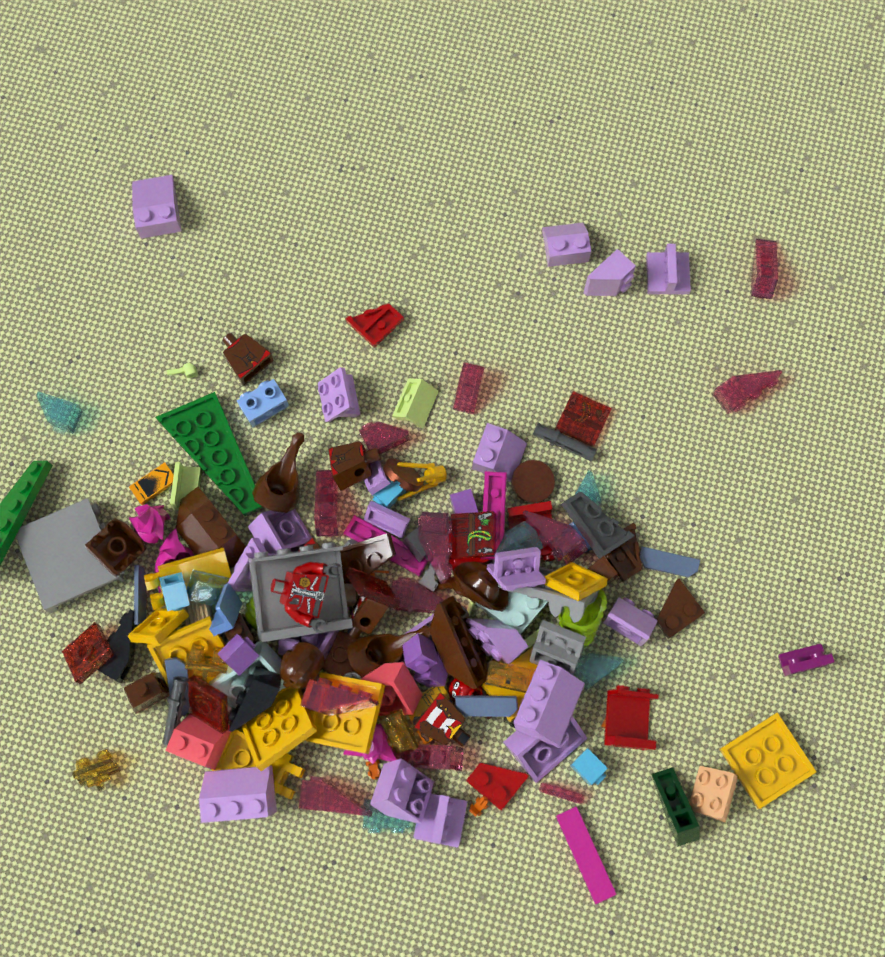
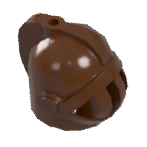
(300, 665)

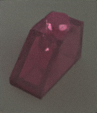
(468, 388)
(382, 436)

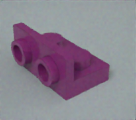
(804, 659)

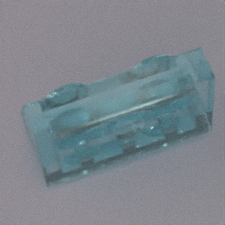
(381, 821)

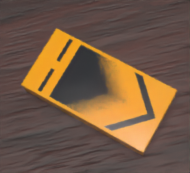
(152, 483)

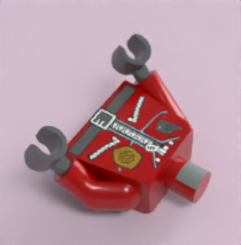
(304, 592)

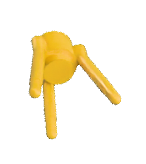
(432, 476)

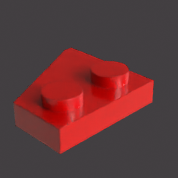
(376, 324)
(496, 783)

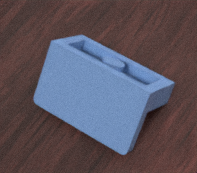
(226, 611)

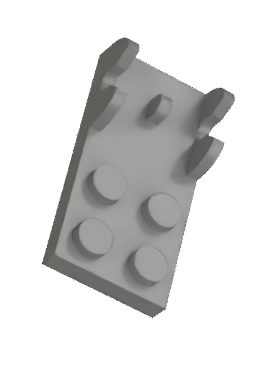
(557, 599)

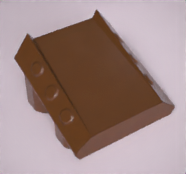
(116, 546)

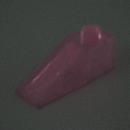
(764, 269)
(414, 596)
(326, 797)

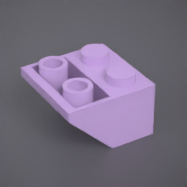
(497, 639)
(402, 791)

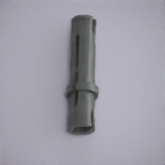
(565, 442)
(176, 703)

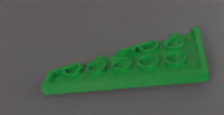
(208, 439)
(19, 501)

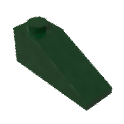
(676, 807)

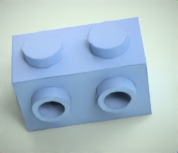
(262, 402)

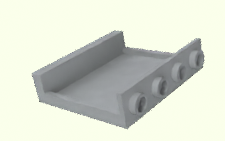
(58, 555)
(270, 614)

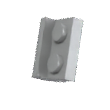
(558, 647)

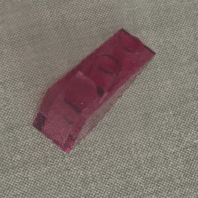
(741, 388)
(326, 504)
(559, 536)
(434, 539)
(332, 700)
(433, 757)

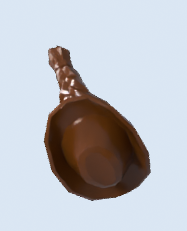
(279, 486)
(478, 585)
(375, 650)

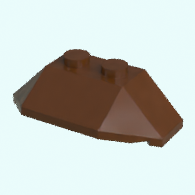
(206, 528)
(455, 644)

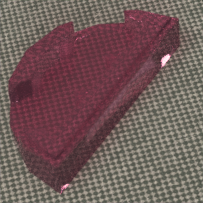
(561, 793)

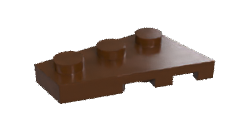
(367, 555)

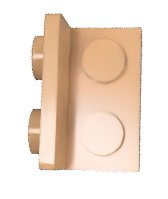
(713, 793)

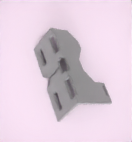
(428, 579)

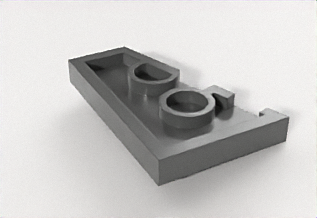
(596, 527)

